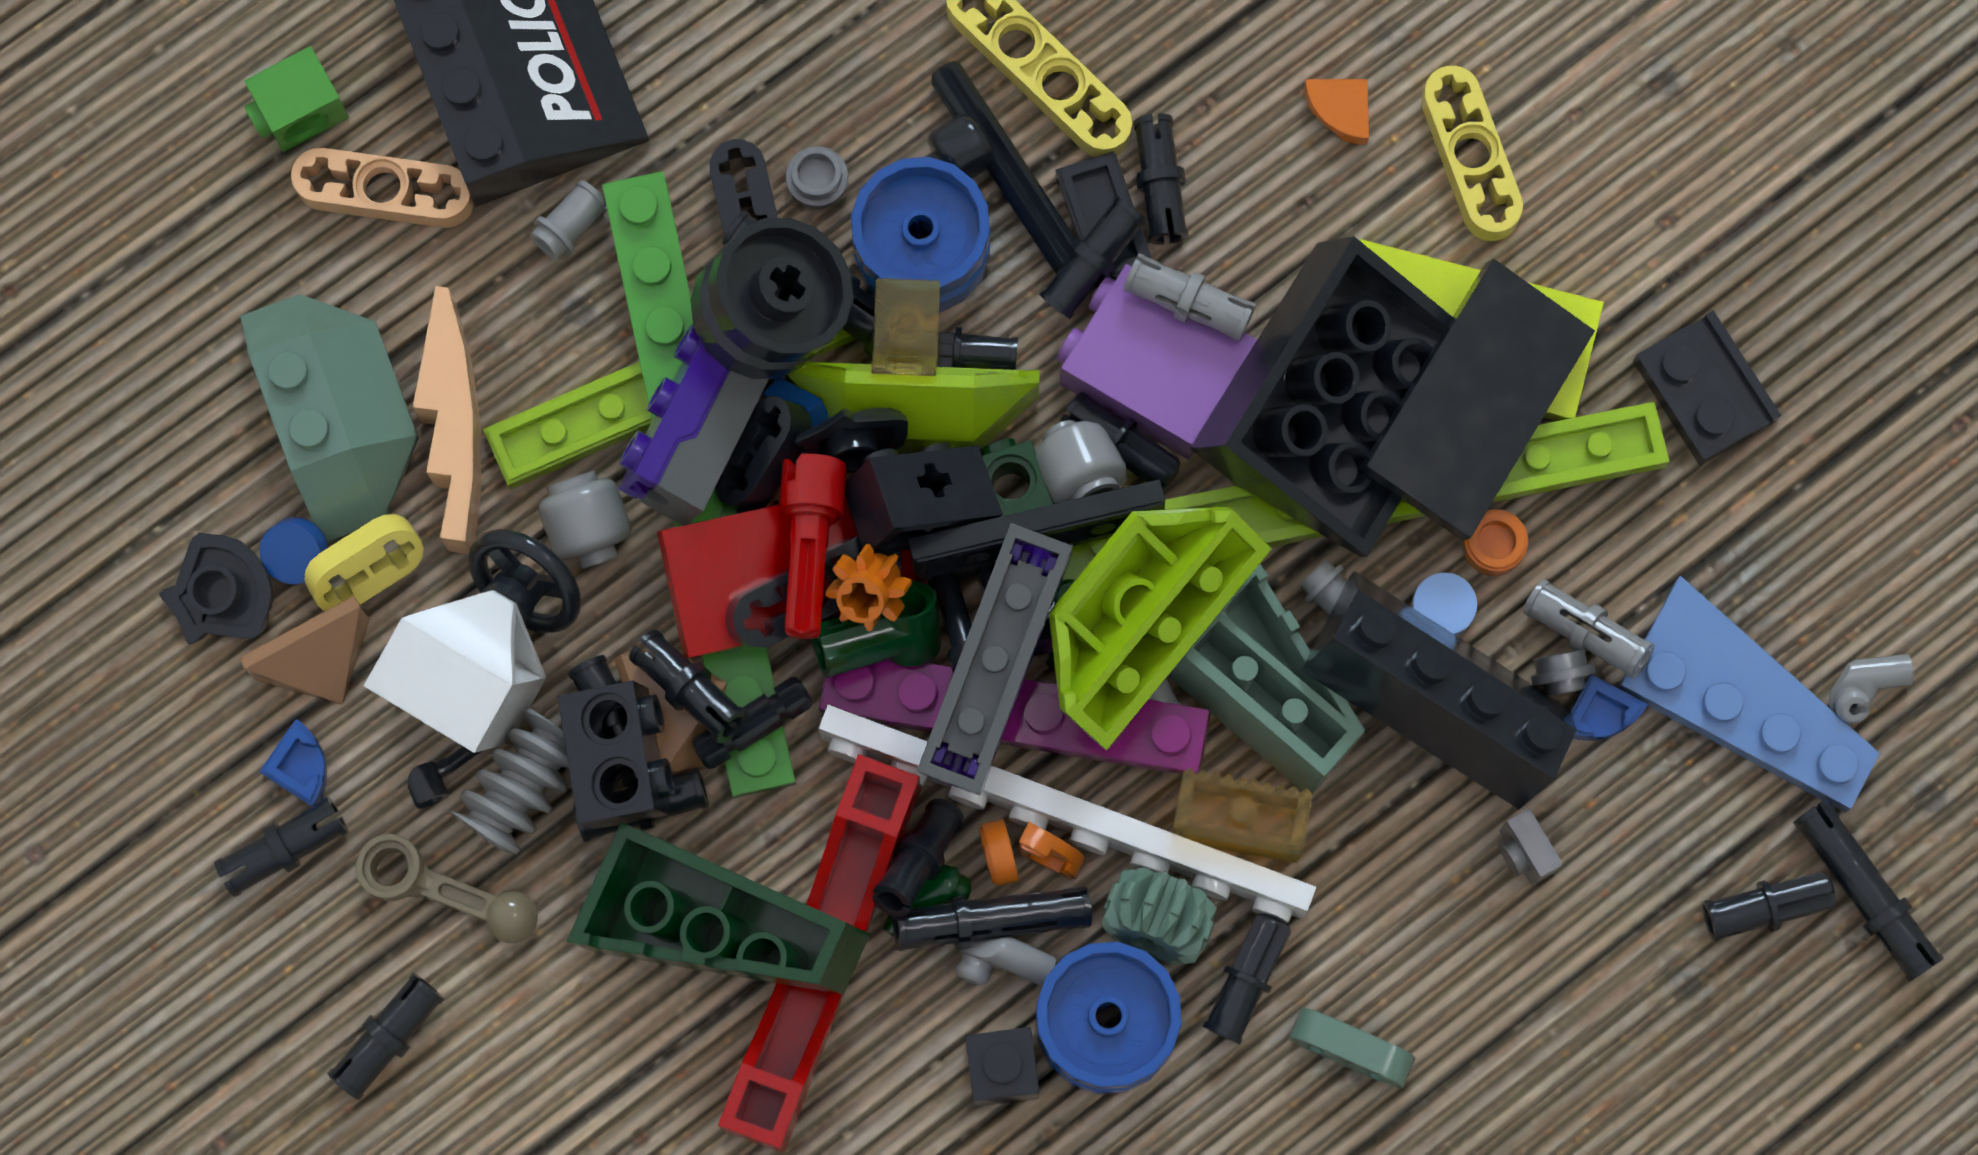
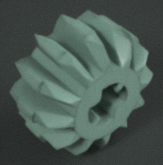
(1159, 915)

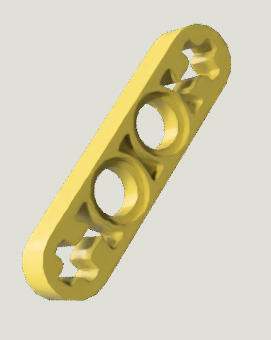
(1031, 71)

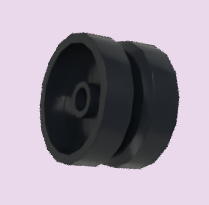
(771, 298)

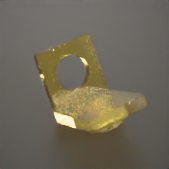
(906, 327)

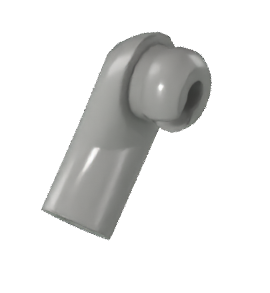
(1862, 680)
(1003, 954)

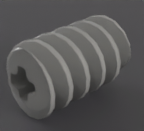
(518, 784)

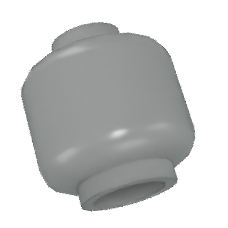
(1079, 461)
(584, 519)

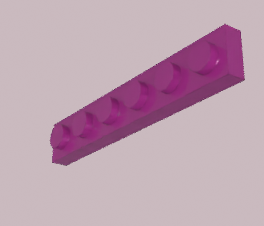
(909, 697)

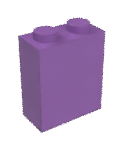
(1150, 365)

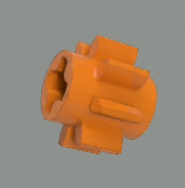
(868, 587)

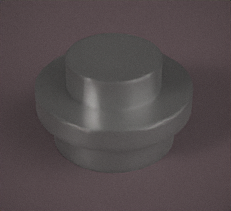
(817, 177)
(1562, 672)

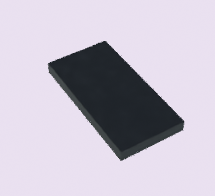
(1477, 400)

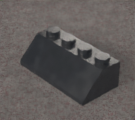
(1441, 692)

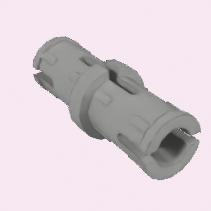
(1189, 297)
(1553, 606)

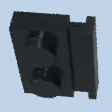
(1706, 388)

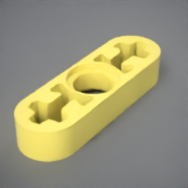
(1501, 189)

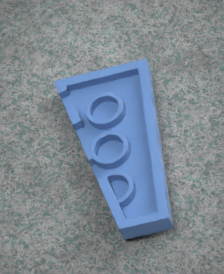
(1744, 700)

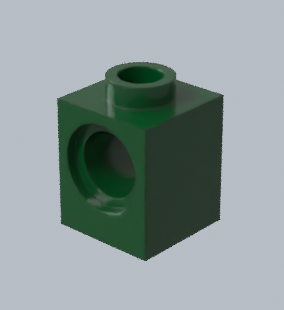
(1019, 459)

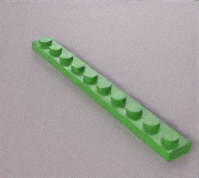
(660, 317)

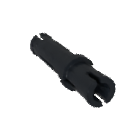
(1868, 891)
(1005, 916)

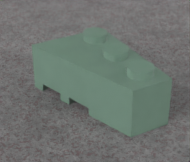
(1253, 683)

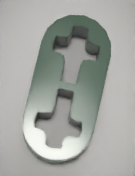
(1351, 1047)

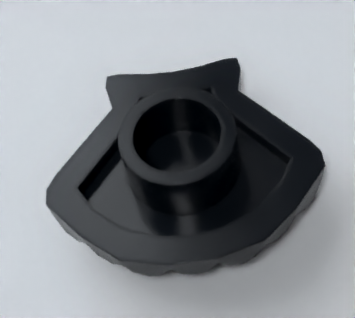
(856, 435)
(220, 590)

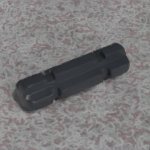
(763, 718)

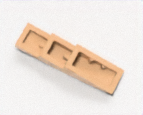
(449, 401)

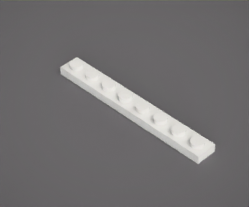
(1091, 825)

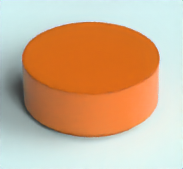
(1496, 544)
(998, 852)

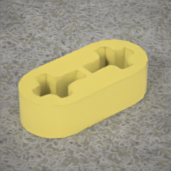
(364, 562)

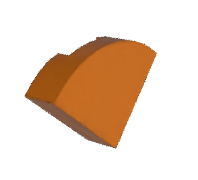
(1341, 106)
(1050, 851)

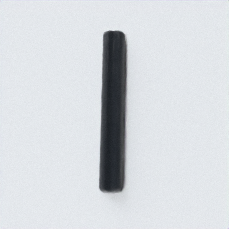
(1008, 167)

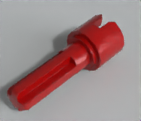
(812, 502)

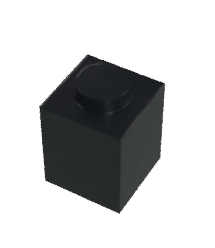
(1002, 1067)

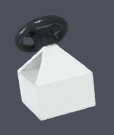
(472, 660)

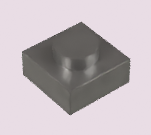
(1528, 848)

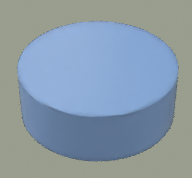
(1446, 601)

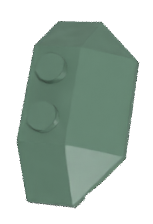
(332, 409)

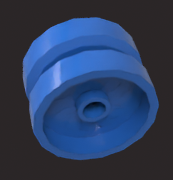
(918, 199)
(1089, 982)

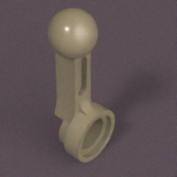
(508, 916)

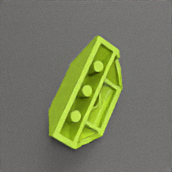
(952, 407)
(1144, 609)

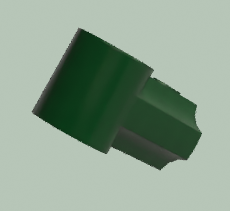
(906, 641)

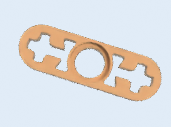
(335, 195)

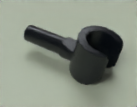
(427, 782)

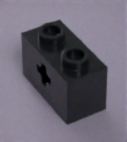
(918, 494)

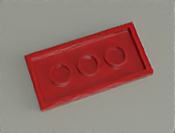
(726, 555)

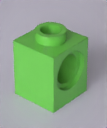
(294, 100)

